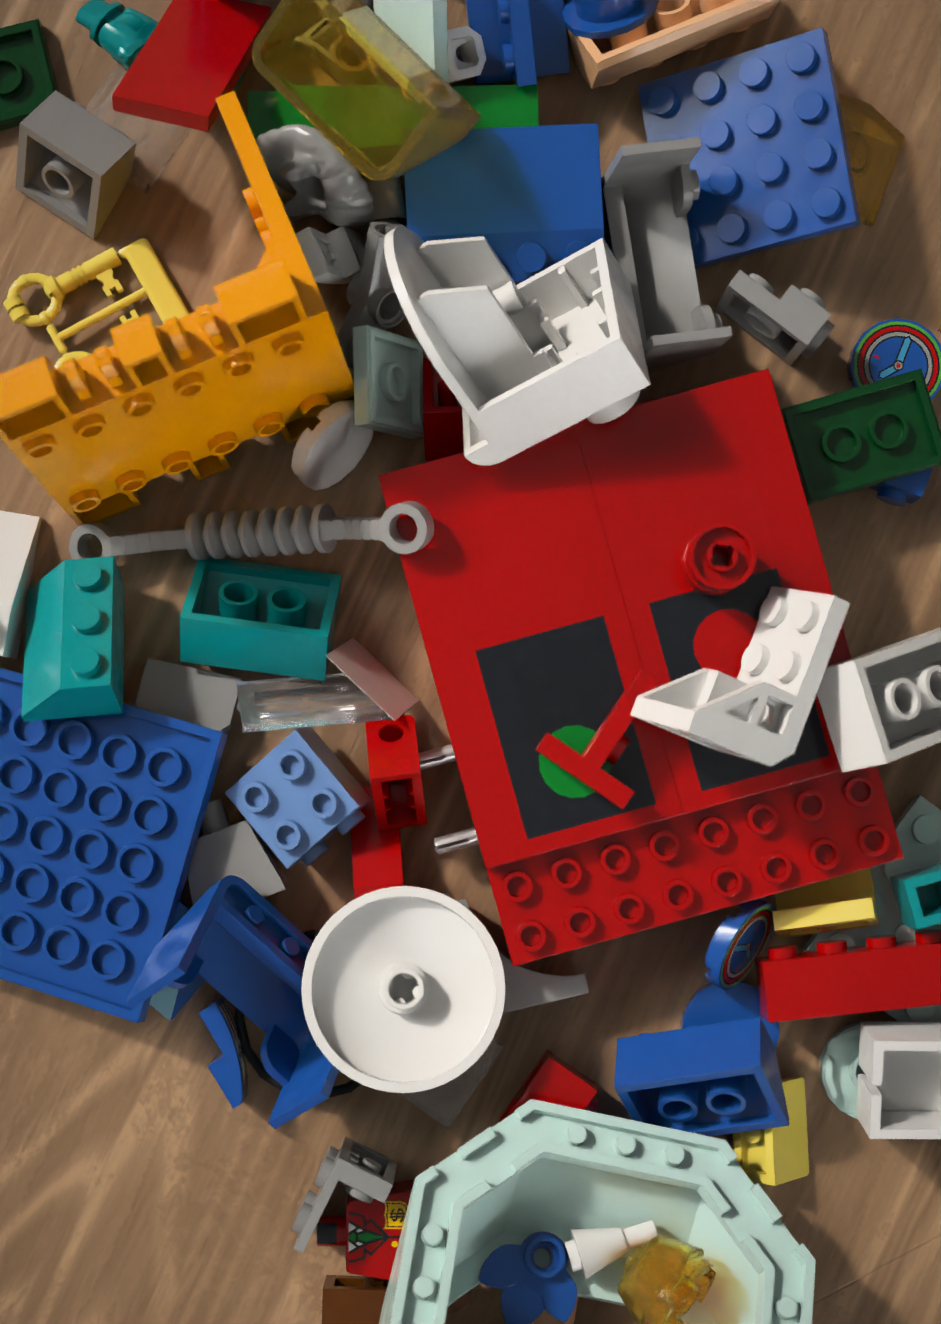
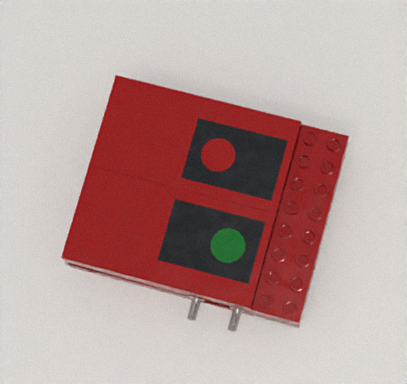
(542, 609)

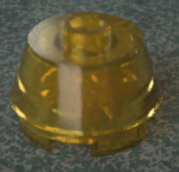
(664, 1280)

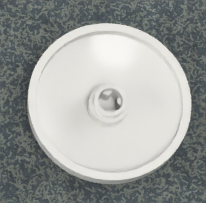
(403, 989)

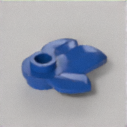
(525, 1285)

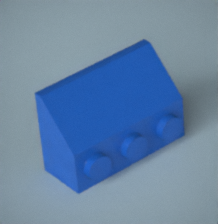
(703, 1078)

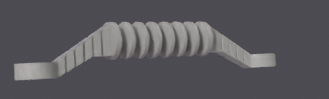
(260, 532)

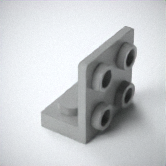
(366, 1177)

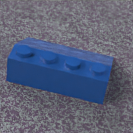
(519, 187)

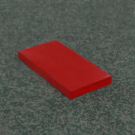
(191, 61)

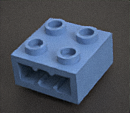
(299, 798)

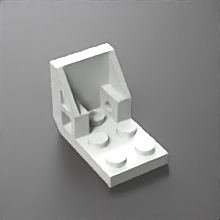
(778, 680)

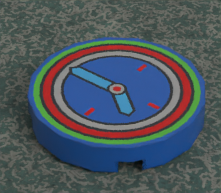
(895, 349)
(738, 943)

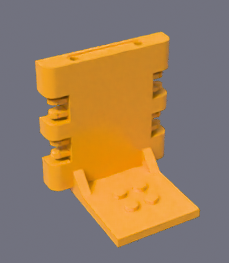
(184, 388)

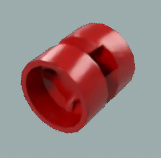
(718, 558)

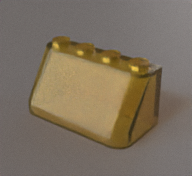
(360, 85)

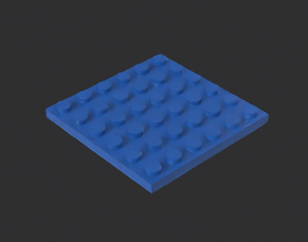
(95, 844)

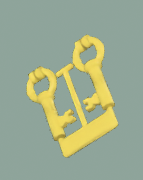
(145, 265)

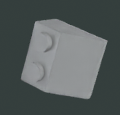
(73, 162)

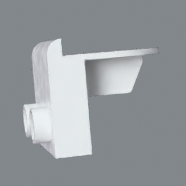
(530, 372)

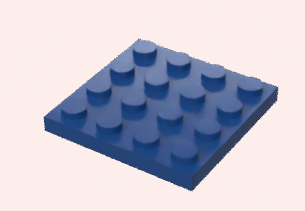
(770, 147)

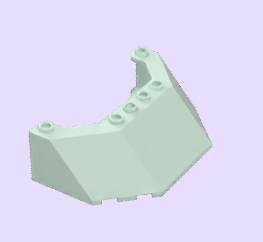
(589, 1170)

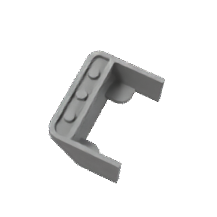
(648, 232)

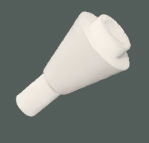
(598, 1247)

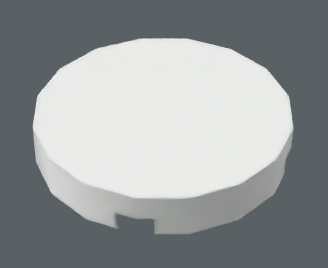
(332, 448)

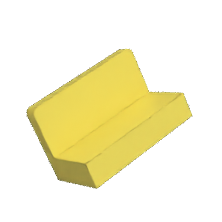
(827, 906)
(777, 1153)

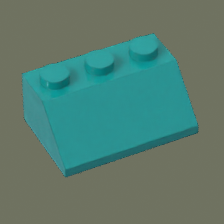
(260, 618)
(74, 642)

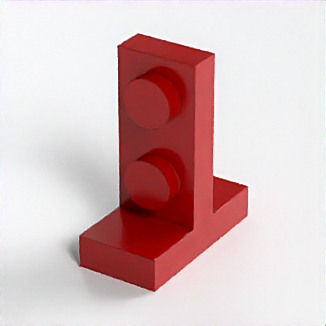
(605, 745)

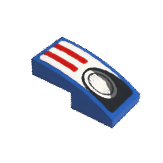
(230, 1066)

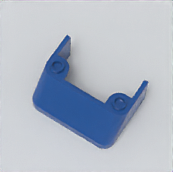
(258, 966)

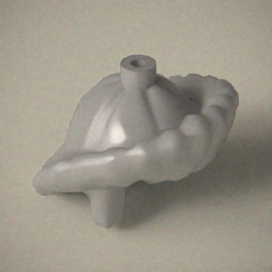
(316, 176)

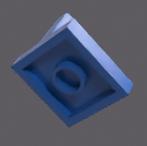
(520, 39)

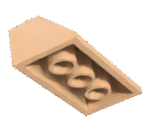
(668, 32)

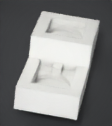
(334, 255)

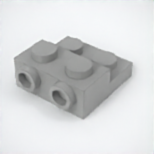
(783, 325)

